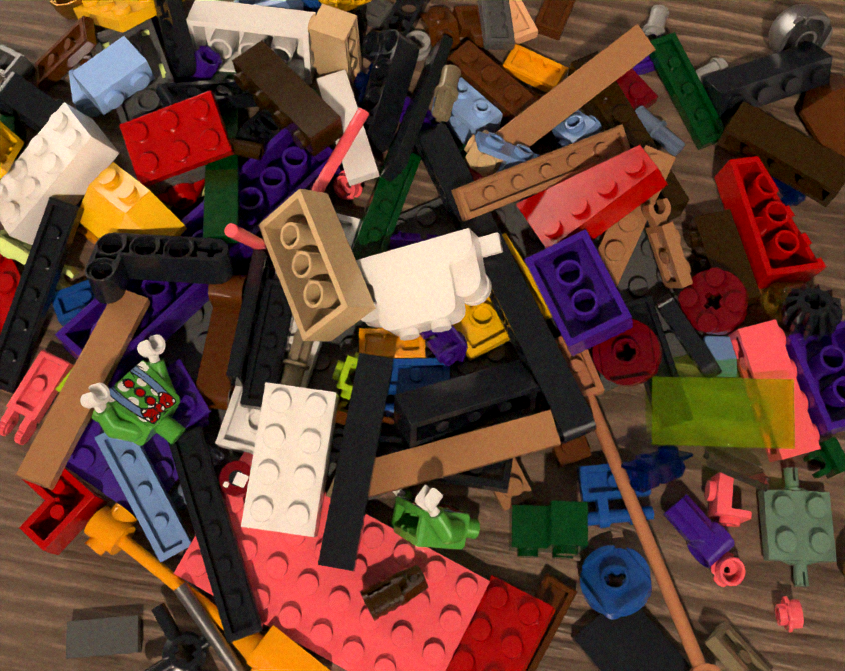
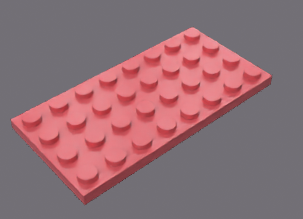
(324, 605)

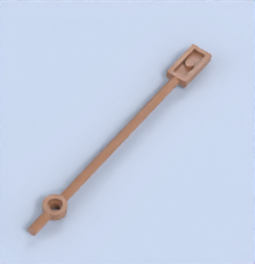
(591, 386)

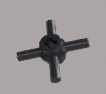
(175, 639)

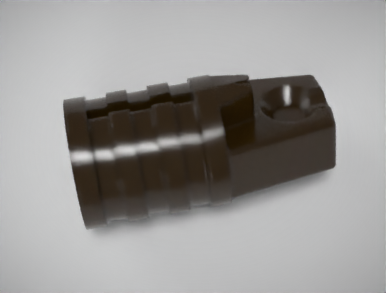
(394, 591)

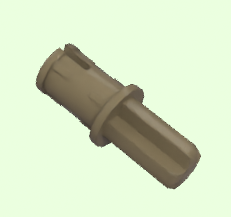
(446, 93)
(296, 362)

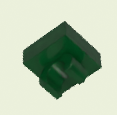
(830, 457)

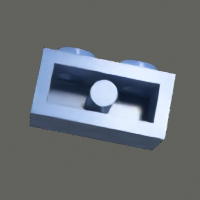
(113, 75)
(472, 113)

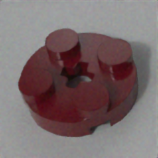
(733, 301)
(642, 364)

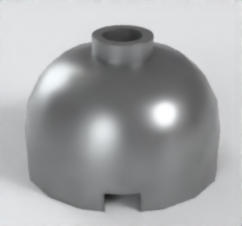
(799, 26)

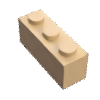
(335, 42)

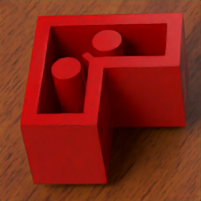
(62, 513)

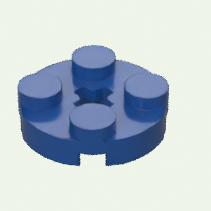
(615, 601)

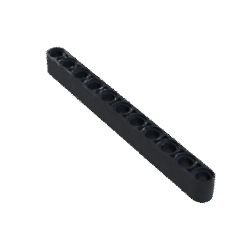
(510, 294)

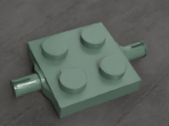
(796, 526)

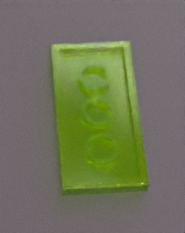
(723, 412)

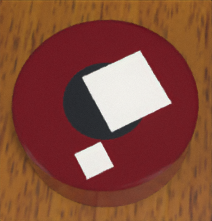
(235, 478)

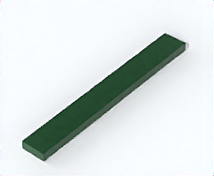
(223, 181)

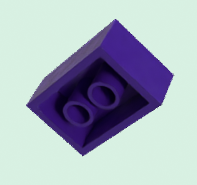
(579, 292)
(822, 377)

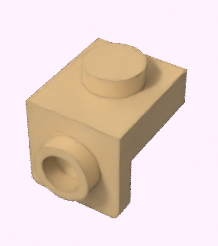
(479, 161)

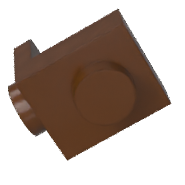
(440, 22)

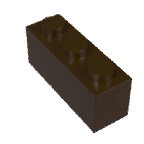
(719, 245)

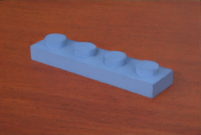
(146, 496)

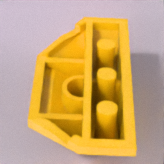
(124, 205)

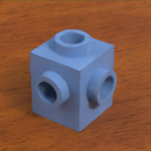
(575, 128)

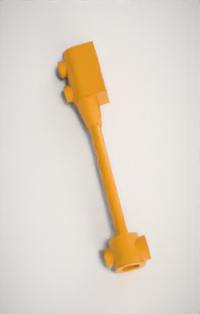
(113, 531)

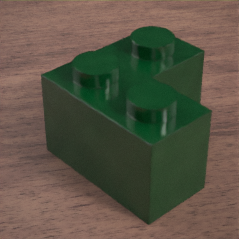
(552, 529)

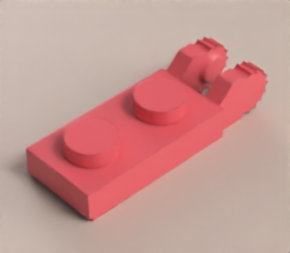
(34, 395)

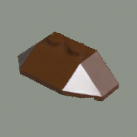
(825, 113)

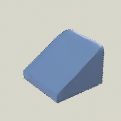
(724, 354)

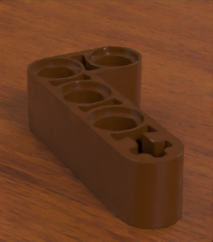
(212, 377)

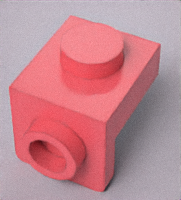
(719, 494)

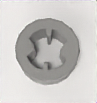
(422, 38)

